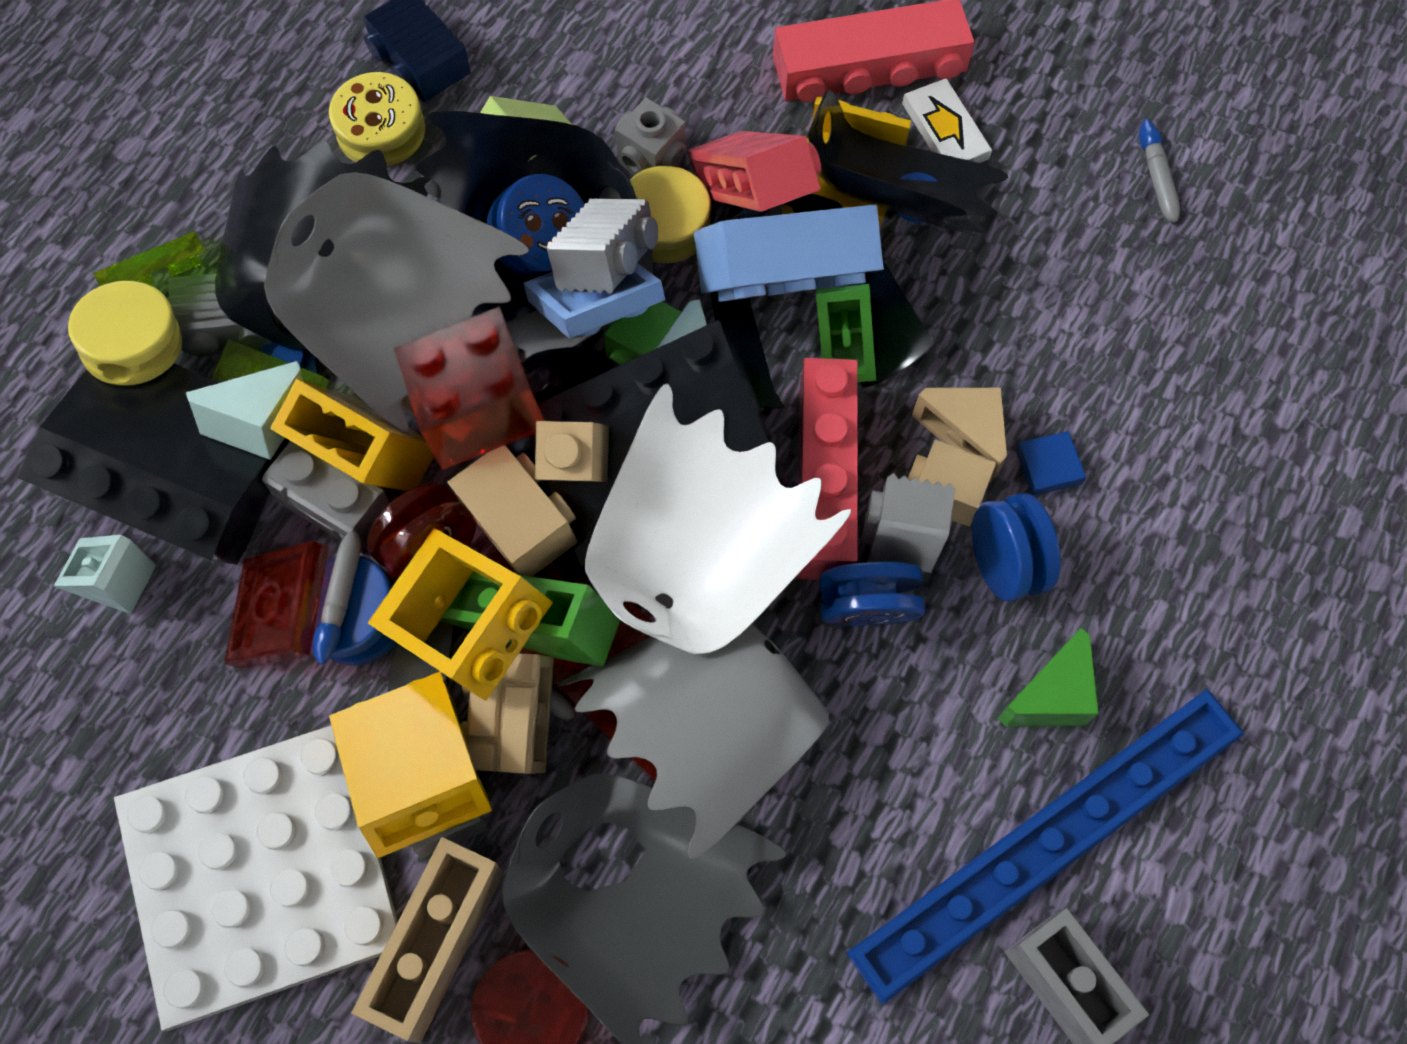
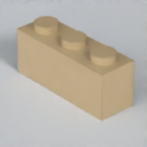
(429, 941)

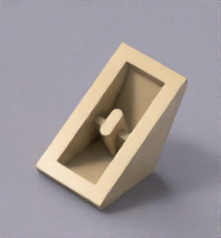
(966, 420)

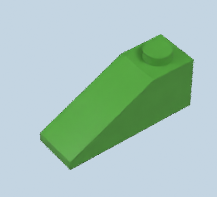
(573, 629)

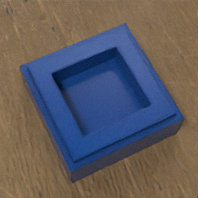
(1050, 463)

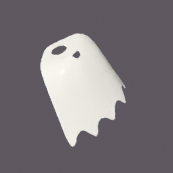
(702, 529)

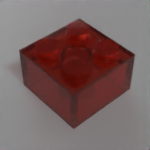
(469, 388)

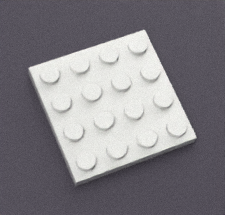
(252, 878)

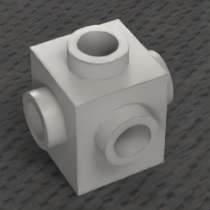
(650, 137)

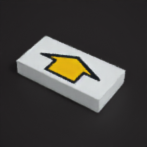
(946, 122)

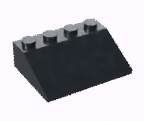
(703, 377)
(148, 466)

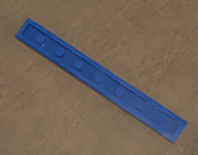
(1042, 846)

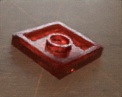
(277, 606)

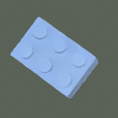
(788, 252)

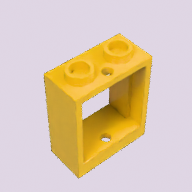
(428, 590)

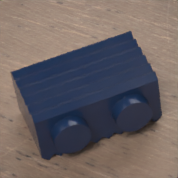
(416, 46)

